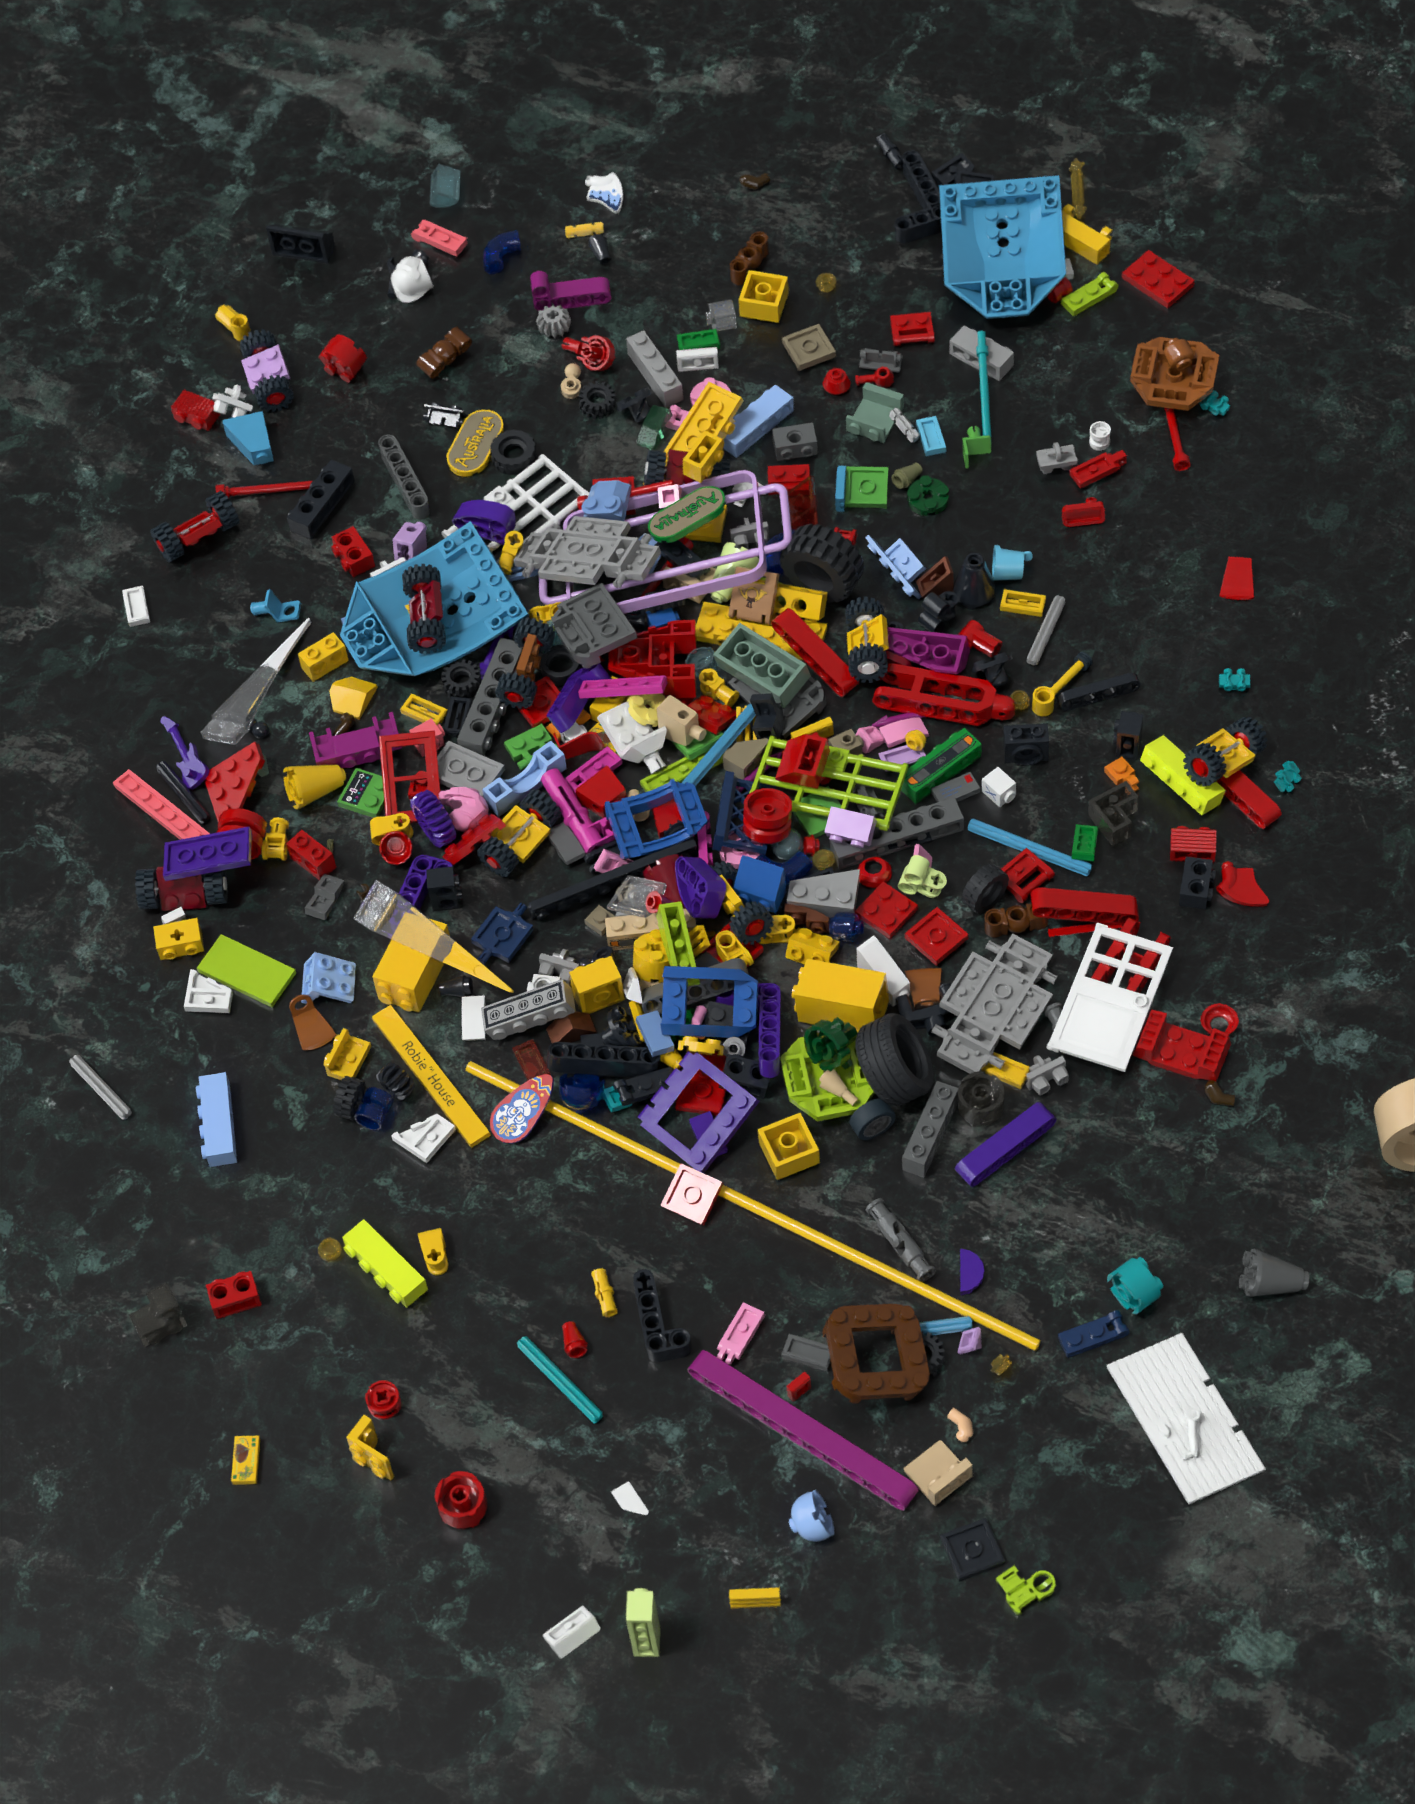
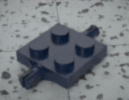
(502, 934)

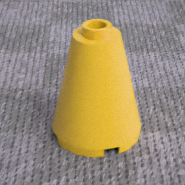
(310, 783)

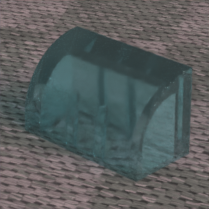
(444, 186)

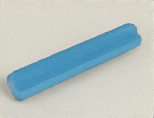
(946, 1325)

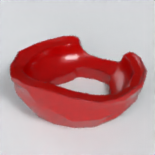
(875, 880)
(1222, 1011)

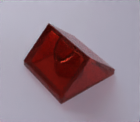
(803, 503)

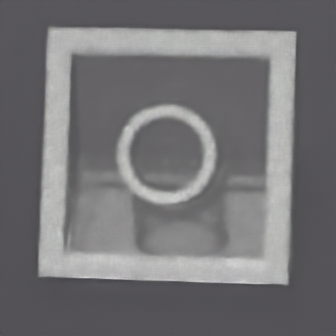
(632, 896)

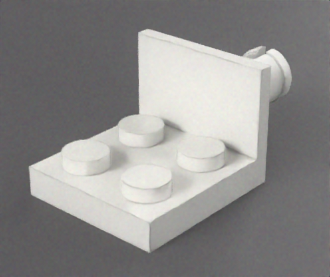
(633, 740)

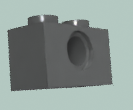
(795, 441)

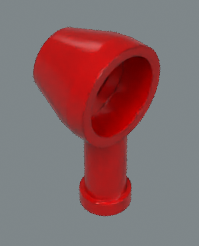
(881, 381)

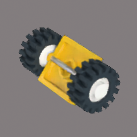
(867, 639)

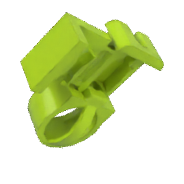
(1021, 1593)

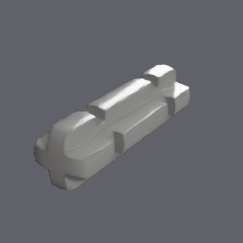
(904, 425)

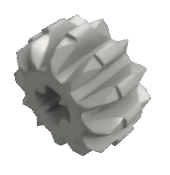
(553, 321)

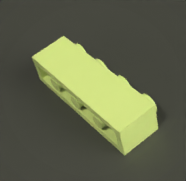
(643, 1623)

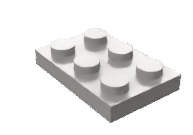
(466, 768)

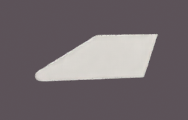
(628, 1499)

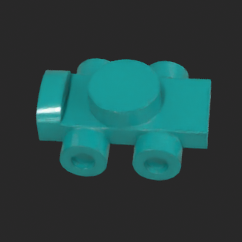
(1215, 405)
(1234, 681)
(1286, 776)

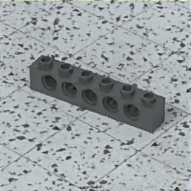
(503, 661)
(950, 822)

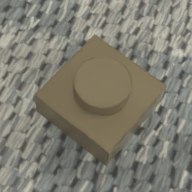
(596, 919)

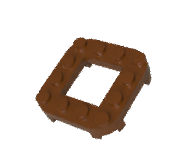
(844, 1360)

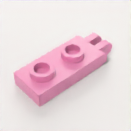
(739, 1333)

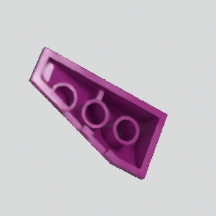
(930, 649)

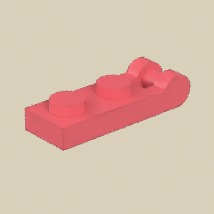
(439, 237)

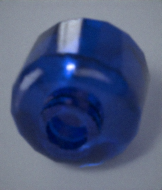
(846, 926)

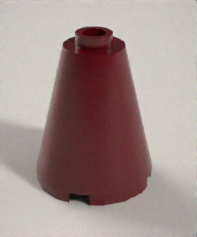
(665, 873)

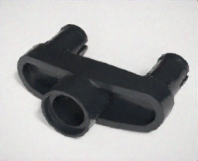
(927, 1016)

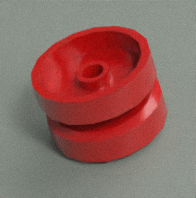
(767, 815)
(241, 818)

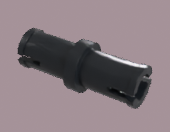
(890, 150)

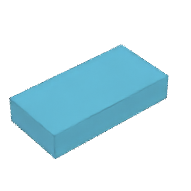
(931, 436)

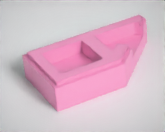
(609, 861)

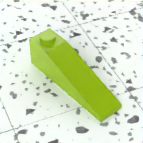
(676, 937)

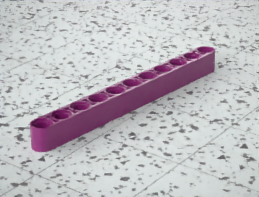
(803, 1430)

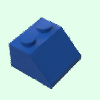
(760, 883)

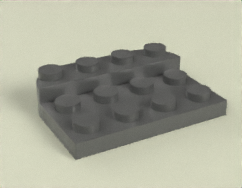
(591, 625)
(802, 706)

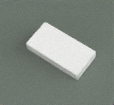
(136, 606)

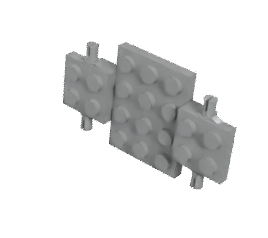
(587, 551)
(994, 1003)

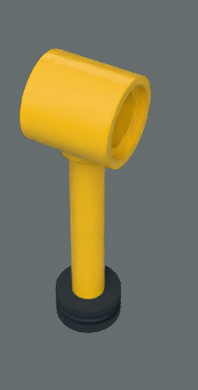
(1043, 693)

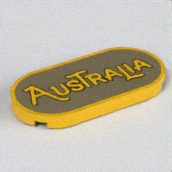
(472, 443)

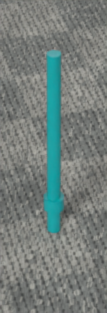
(982, 352)

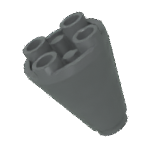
(1270, 1275)

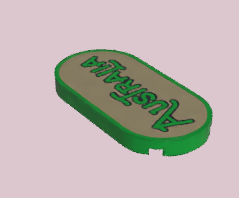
(687, 514)

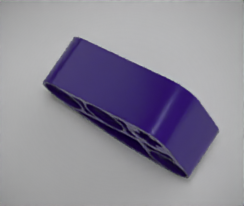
(488, 517)
(699, 887)

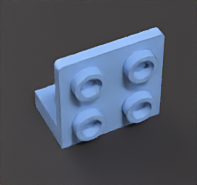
(328, 978)

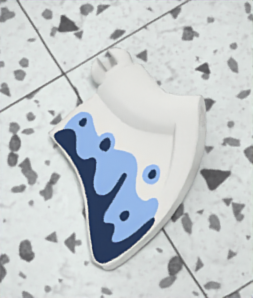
(606, 191)

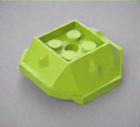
(803, 1084)

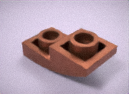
(813, 919)

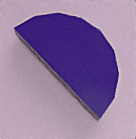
(970, 1271)

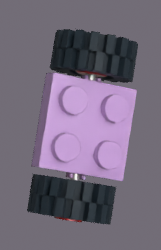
(266, 370)

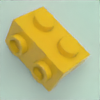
(809, 945)
(346, 1056)

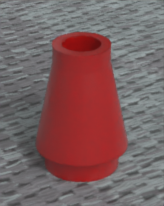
(574, 1342)

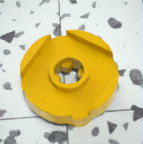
(702, 1048)

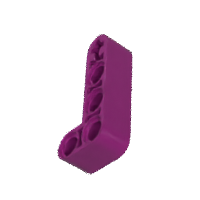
(568, 293)

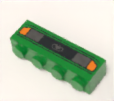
(941, 764)

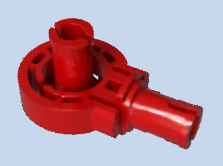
(594, 352)

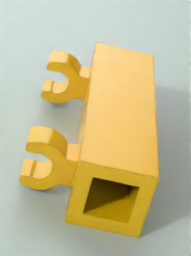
(1084, 239)

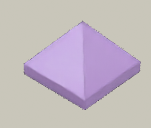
(970, 1340)

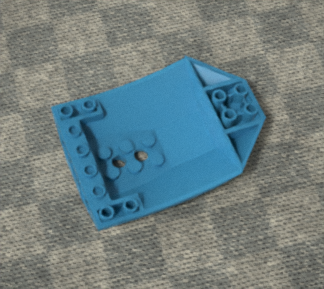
(1007, 278)
(379, 620)

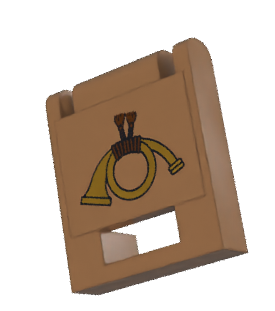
(754, 599)

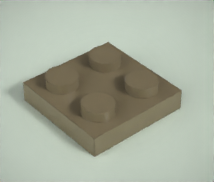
(808, 347)

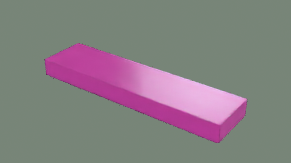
(623, 687)

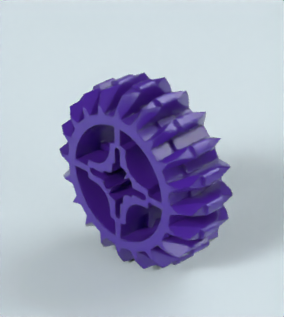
(433, 818)

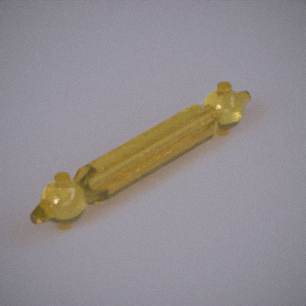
(1077, 188)

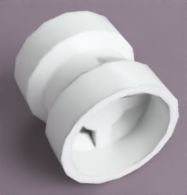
(1099, 436)

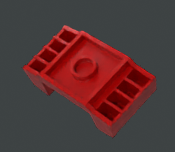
(1181, 1048)

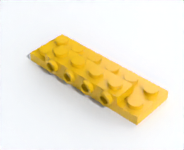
(710, 413)
(716, 625)

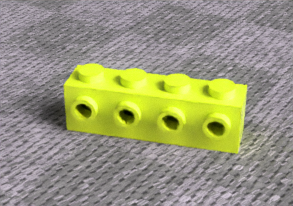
(1167, 763)
(384, 1263)

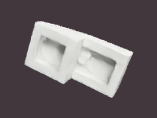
(472, 1018)

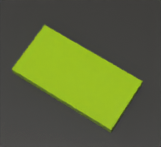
(246, 970)

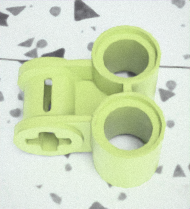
(921, 878)

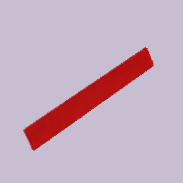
(1078, 929)

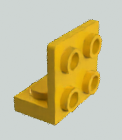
(362, 1444)

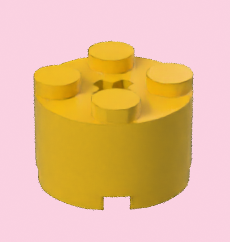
(650, 956)

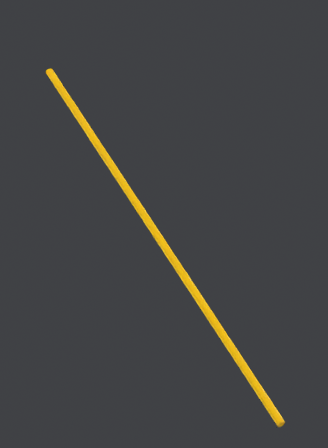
(774, 1216)

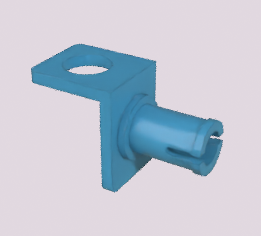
(275, 608)

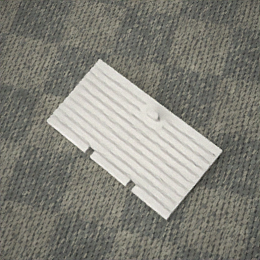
(1160, 1389)

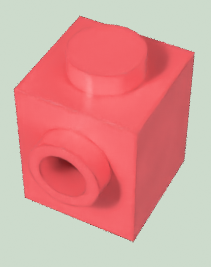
(429, 725)

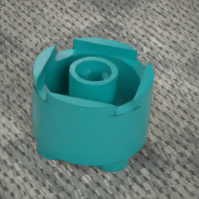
(1135, 1285)

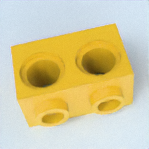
(323, 657)

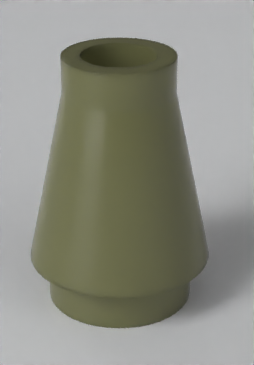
(905, 476)

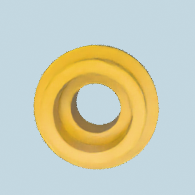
(915, 740)

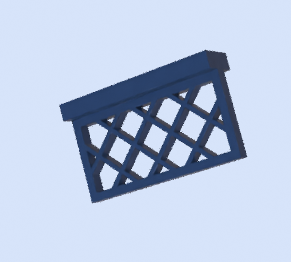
(725, 816)

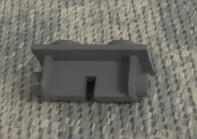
(873, 359)
(865, 809)

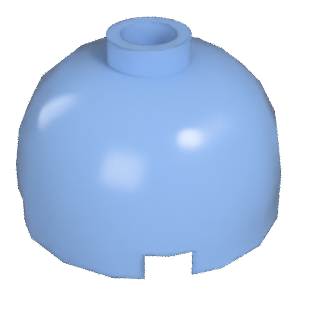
(810, 1517)

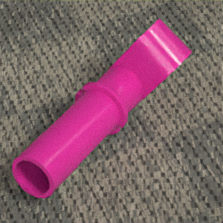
(575, 815)

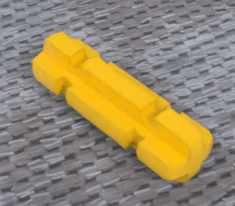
(584, 229)

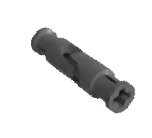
(899, 1237)

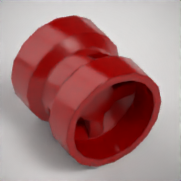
(1062, 289)

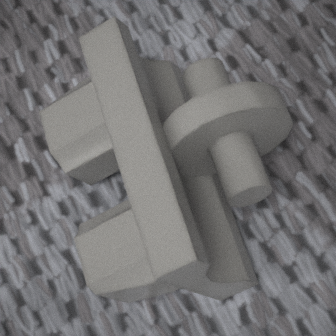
(1056, 458)
(747, 534)
(557, 964)
(1044, 1071)

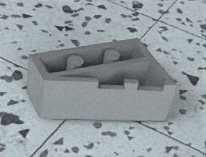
(826, 892)

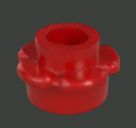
(810, 845)

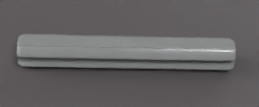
(1046, 630)
(100, 1087)

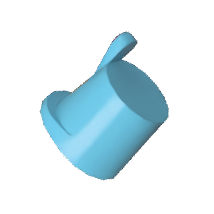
(1008, 563)

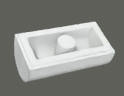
(697, 359)

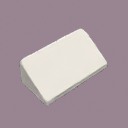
(631, 986)
(572, 1631)

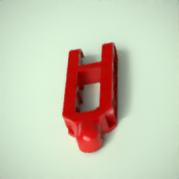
(918, 680)
(1117, 950)

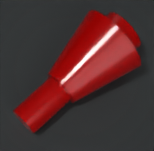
(654, 899)

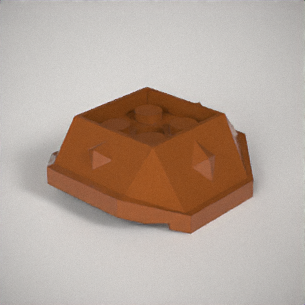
(1170, 387)

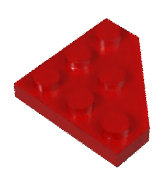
(234, 778)

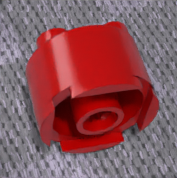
(342, 357)
(461, 1500)

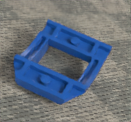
(625, 829)
(675, 1002)

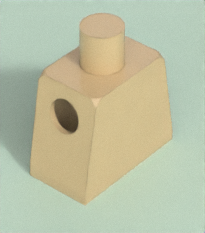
(680, 722)

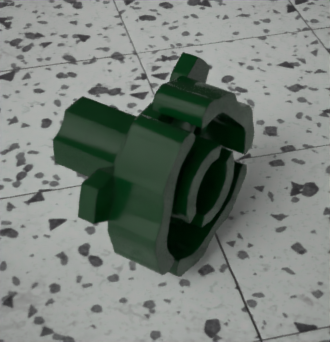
(830, 1043)

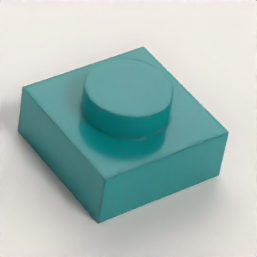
(612, 1100)

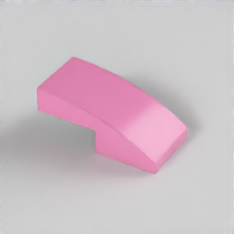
(895, 732)

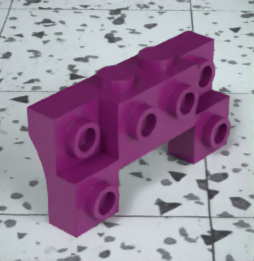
(352, 747)

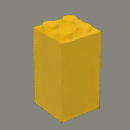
(406, 975)
(841, 992)

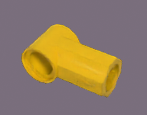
(233, 321)

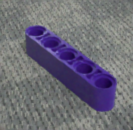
(1005, 1144)

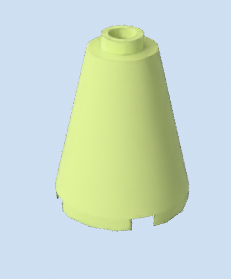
(729, 569)

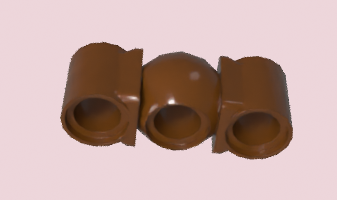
(749, 257)
(444, 352)
(1006, 922)

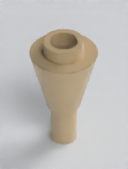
(833, 1083)

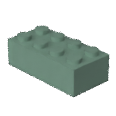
(761, 664)

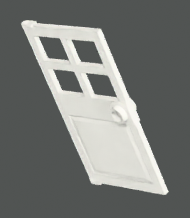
(1103, 1019)

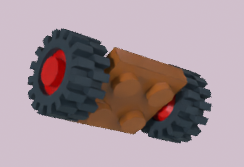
(520, 687)

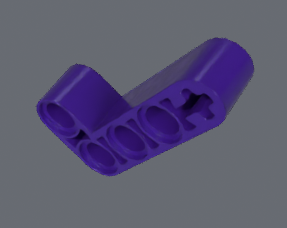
(568, 703)
(418, 877)

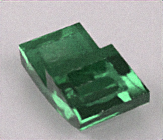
(652, 428)

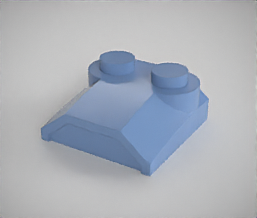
(607, 500)

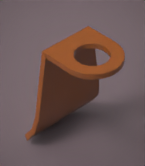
(924, 986)
(310, 1024)

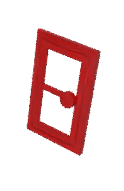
(386, 743)

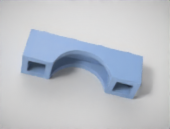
(505, 794)

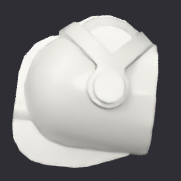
(410, 279)

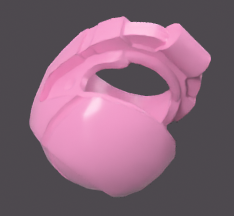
(467, 807)

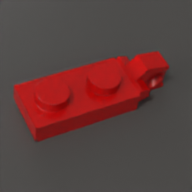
(1097, 468)

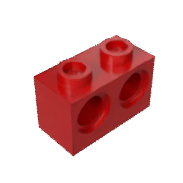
(353, 552)
(311, 855)
(235, 1300)

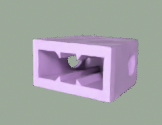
(410, 541)

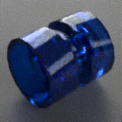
(373, 1108)

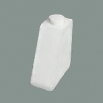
(874, 957)

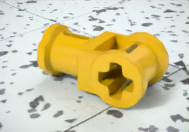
(510, 551)
(715, 687)
(275, 842)

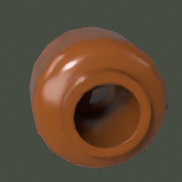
(1178, 353)

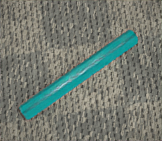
(560, 1379)

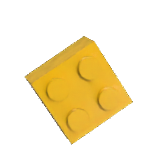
(763, 296)
(597, 985)
(788, 1146)

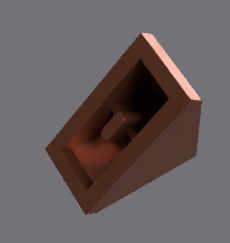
(937, 579)
(571, 1027)

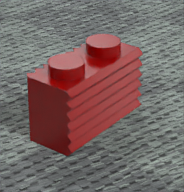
(194, 410)
(1192, 843)

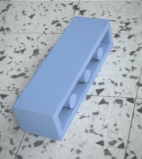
(758, 420)
(217, 1119)

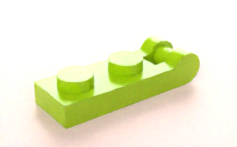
(1089, 294)

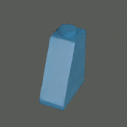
(250, 437)

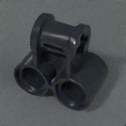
(938, 610)

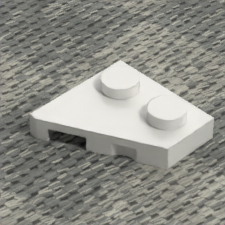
(206, 995)
(425, 1137)

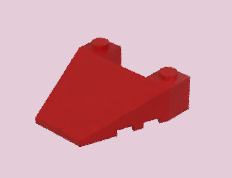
(655, 656)

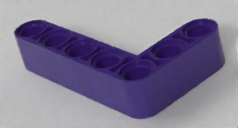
(769, 1026)

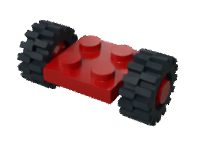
(189, 533)

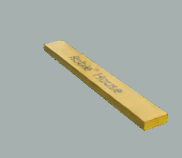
(431, 1076)

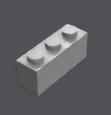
(964, 346)

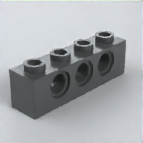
(930, 1129)

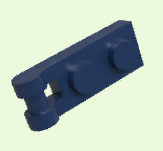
(1093, 1334)

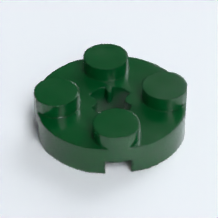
(928, 486)

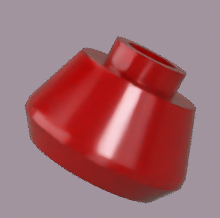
(836, 381)

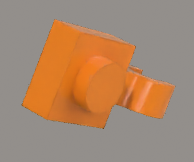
(1121, 771)

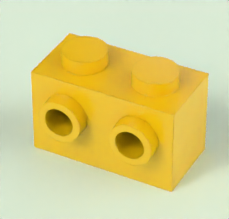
(703, 457)

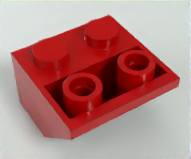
(804, 761)

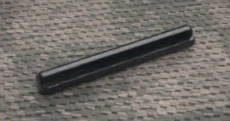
(183, 792)

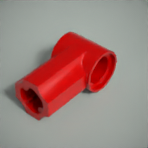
(980, 639)

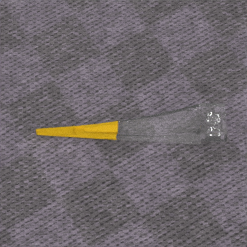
(399, 920)

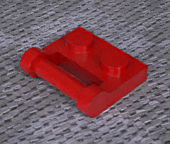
(912, 328)
(1023, 867)

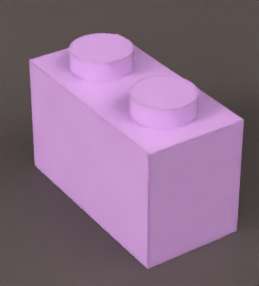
(850, 826)

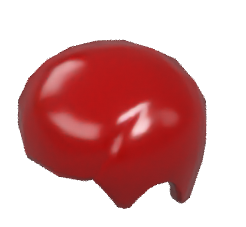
(396, 847)

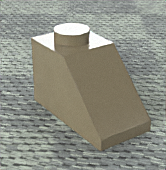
(744, 757)

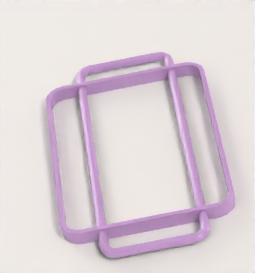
(706, 586)

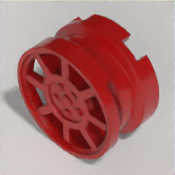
(383, 1399)

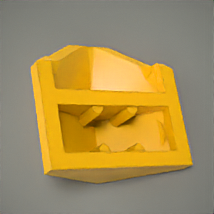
(351, 696)

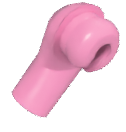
(698, 1018)

